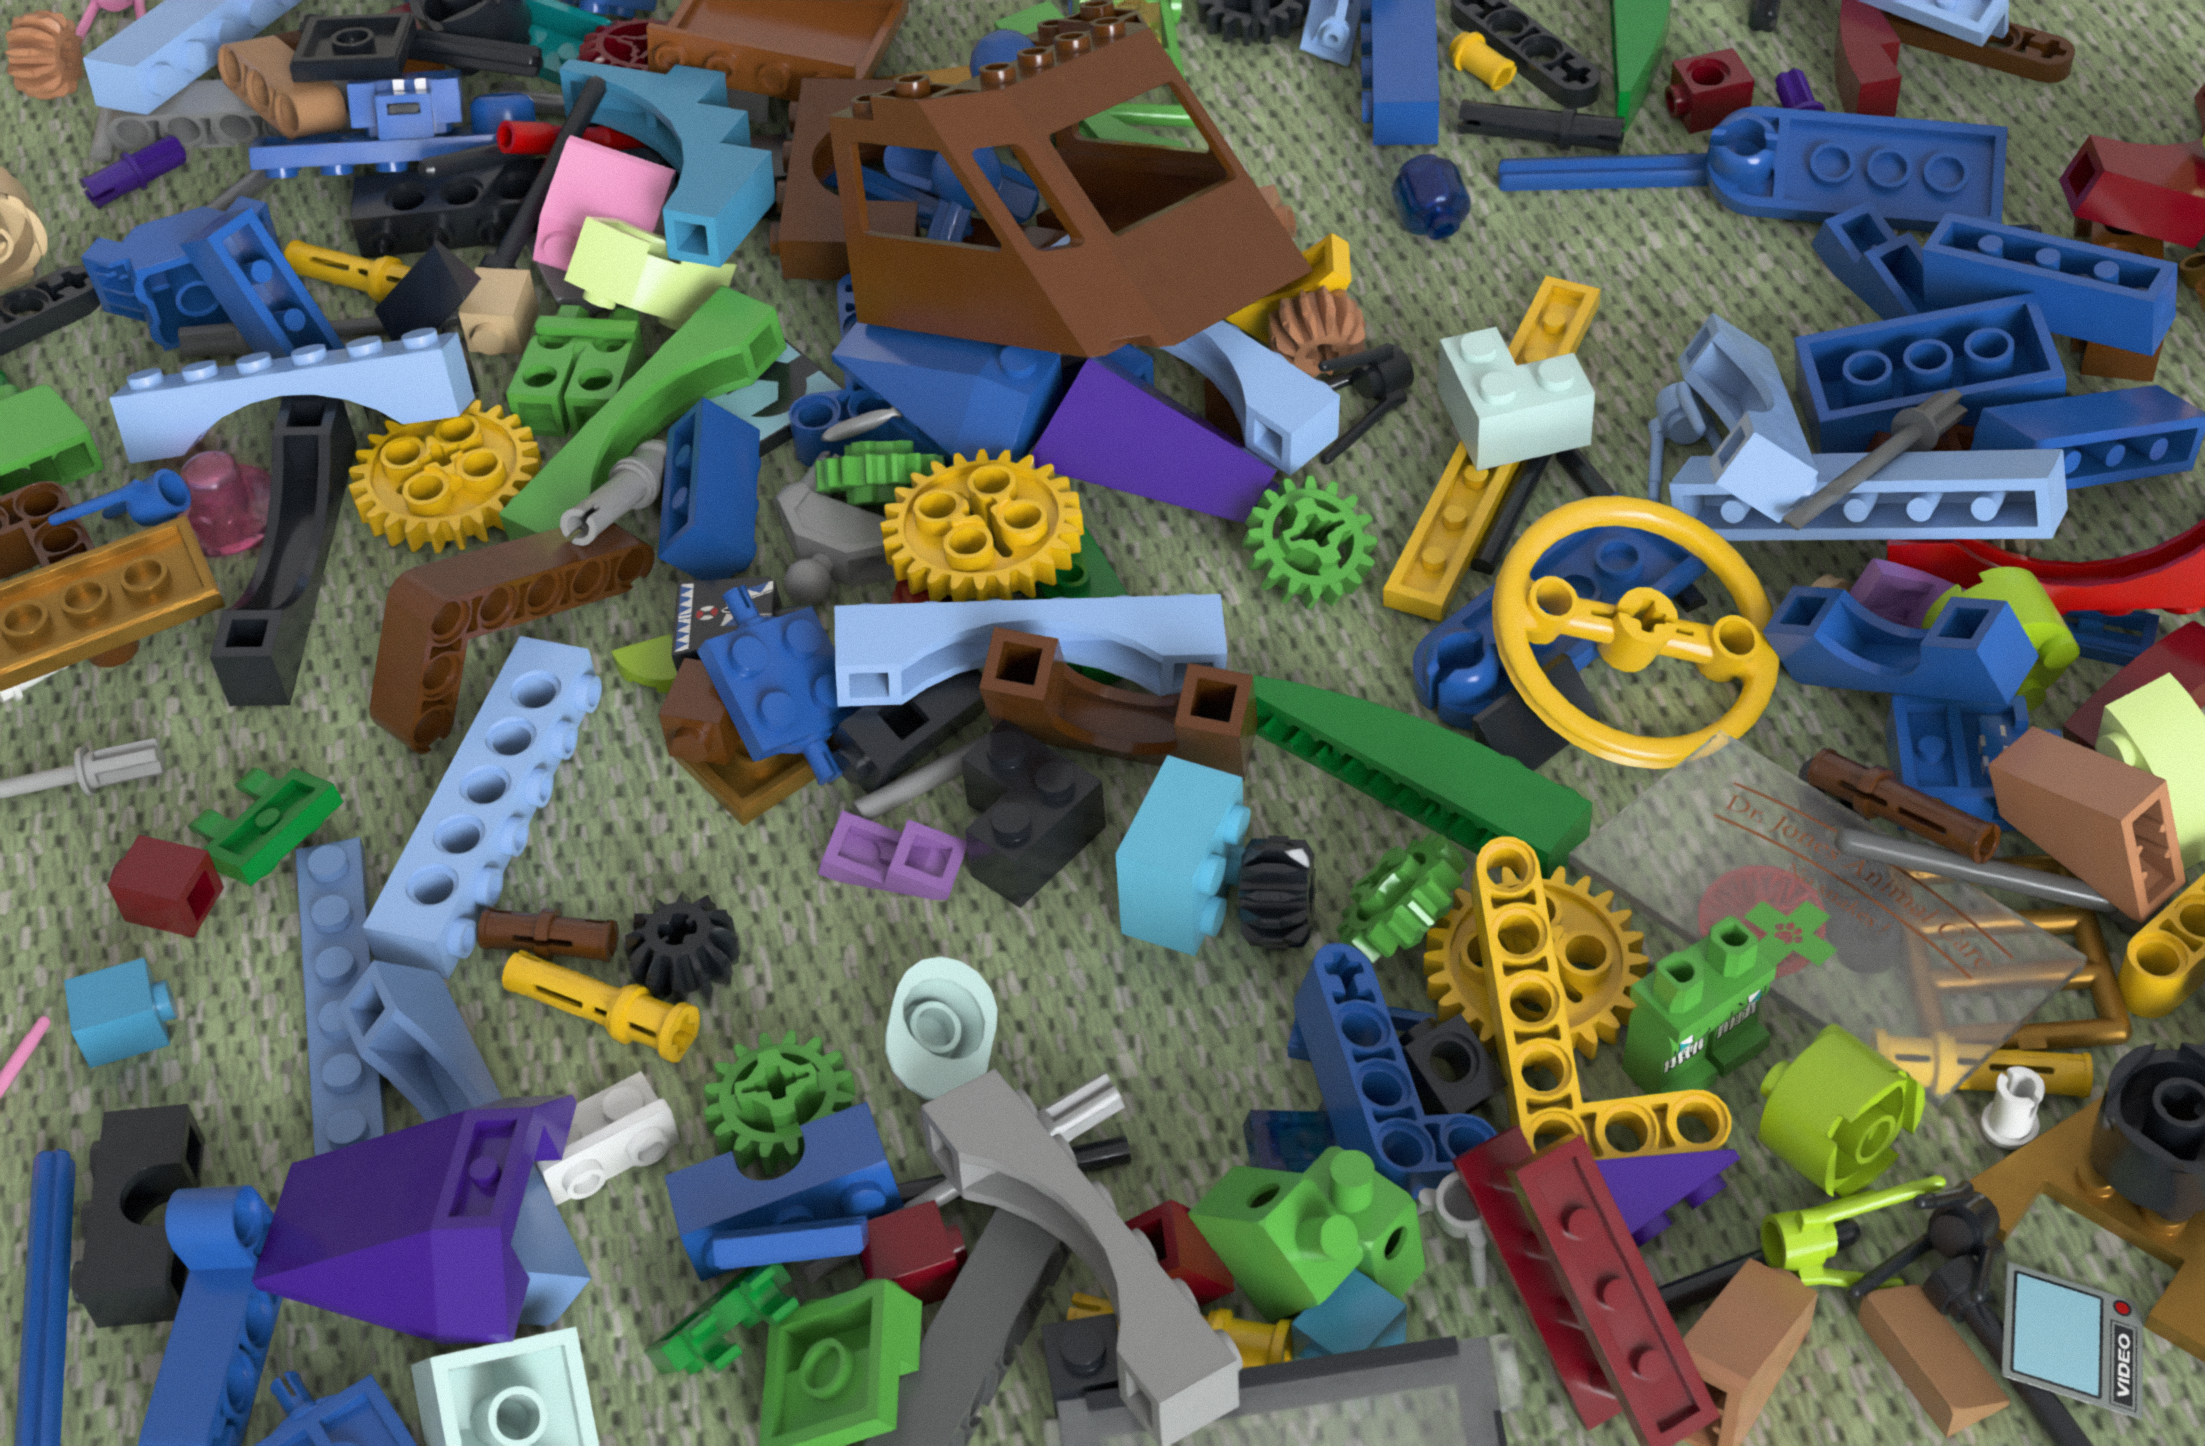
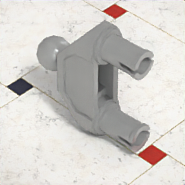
(828, 541)

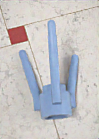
(1681, 419)

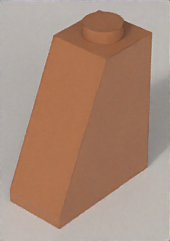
(2093, 818)
(1747, 1345)

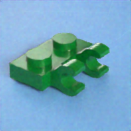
(270, 827)
(699, 1336)

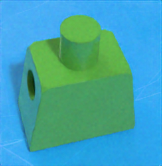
(42, 439)
(1381, 1212)
(1277, 1238)

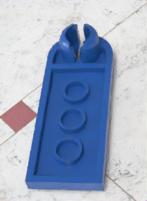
(342, 151)
(1828, 162)
(1460, 658)

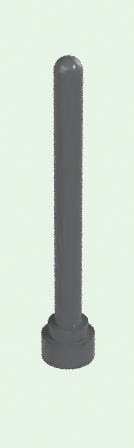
(1991, 874)

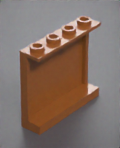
(777, 42)

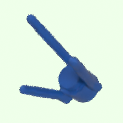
(147, 501)

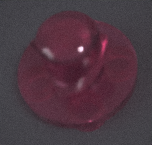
(226, 503)

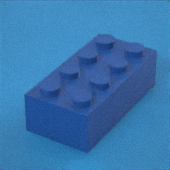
(1867, 373)

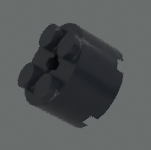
(476, 18)
(2153, 1130)

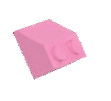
(598, 184)

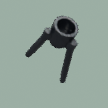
(1378, 375)
(1959, 1226)

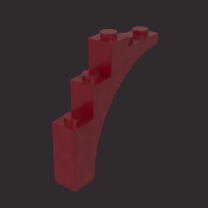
(2141, 185)

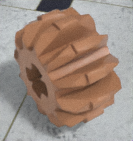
(44, 54)
(1316, 328)

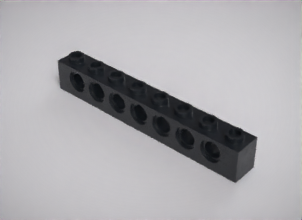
(470, 208)

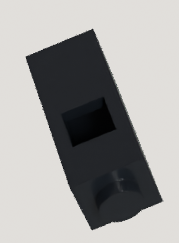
(889, 739)

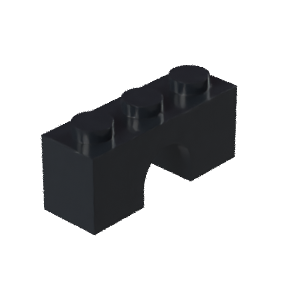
(136, 1165)

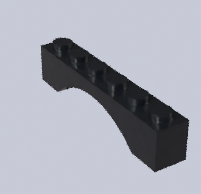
(268, 627)

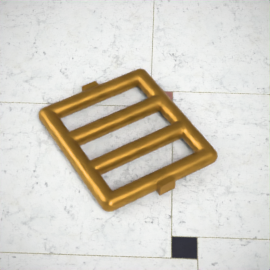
(2098, 975)

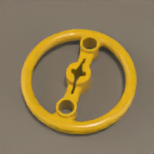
(1633, 629)

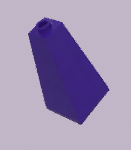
(1147, 444)

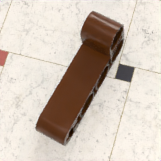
(32, 541)

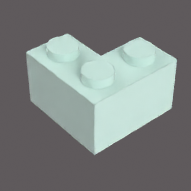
(1510, 409)

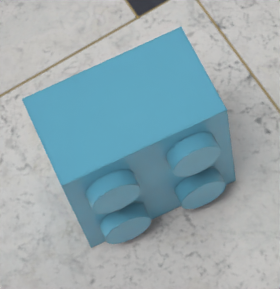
(1182, 856)

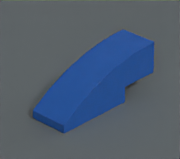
(1874, 261)

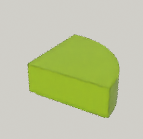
(647, 663)

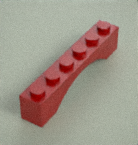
(2154, 578)

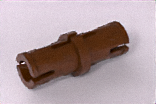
(548, 934)

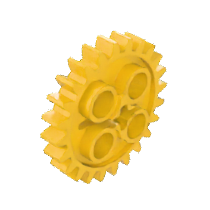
(443, 476)
(953, 554)
(1581, 932)

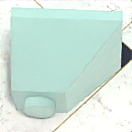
(507, 1394)

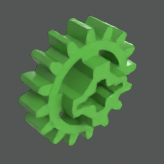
(872, 471)
(1301, 564)
(1402, 897)
(772, 1094)

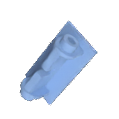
(1331, 29)

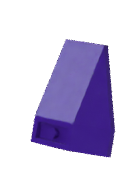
(417, 1222)

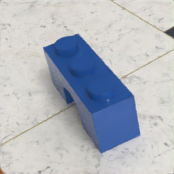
(838, 1177)

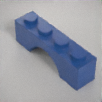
(1967, 655)

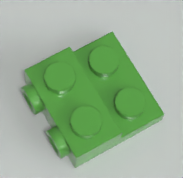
(839, 1366)

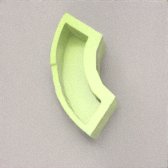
(633, 269)
(2164, 735)

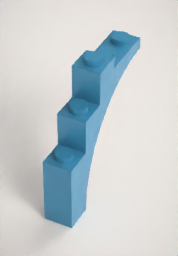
(688, 122)

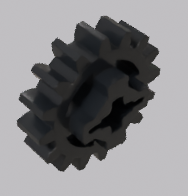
(1252, 18)

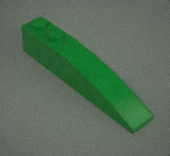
(1637, 46)
(1424, 771)

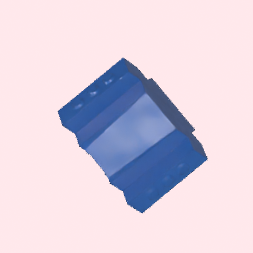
(155, 280)

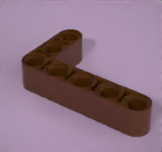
(462, 597)

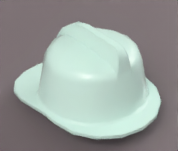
(940, 1027)

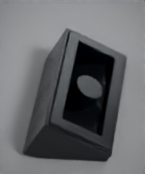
(427, 293)
(1518, 731)

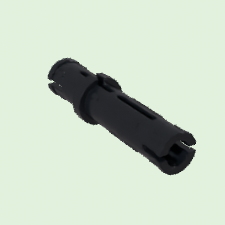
(1542, 125)

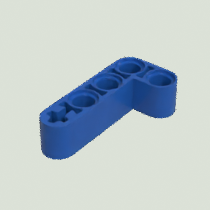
(820, 411)
(1368, 1078)
(220, 1323)

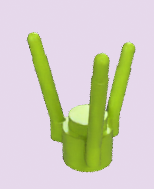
(1806, 1237)

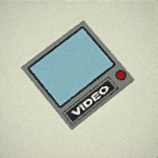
(2073, 1340)

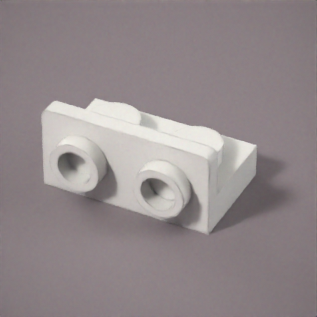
(609, 1135)

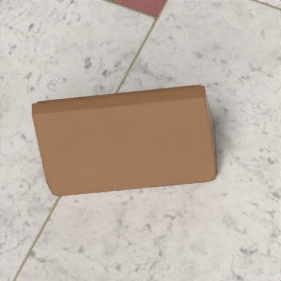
(1930, 1357)

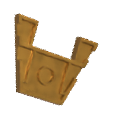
(2061, 1169)

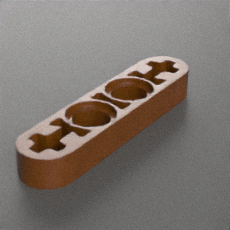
(2030, 65)

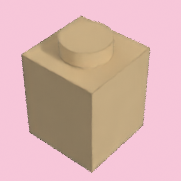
(499, 311)

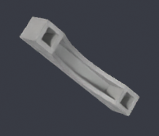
(999, 1154)

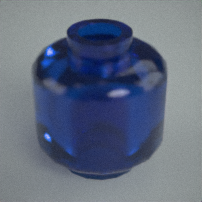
(1431, 196)

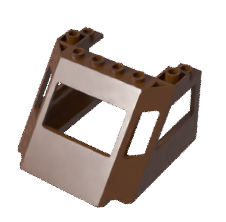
(1154, 229)

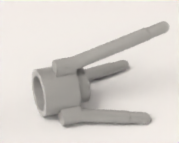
(1458, 1218)

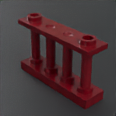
(1585, 1286)

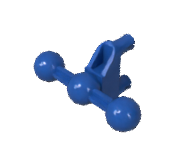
(931, 174)

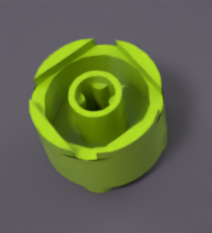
(2036, 615)
(1838, 1111)

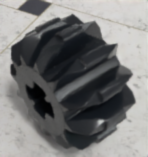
(1277, 892)
(682, 948)

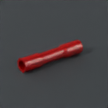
(538, 137)

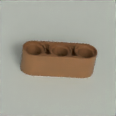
(262, 78)

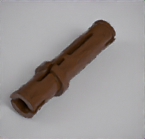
(1879, 794)

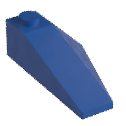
(957, 388)

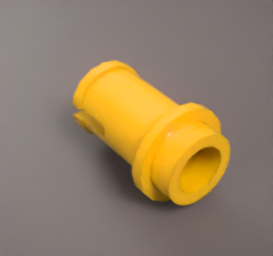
(1471, 53)

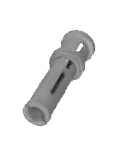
(631, 484)

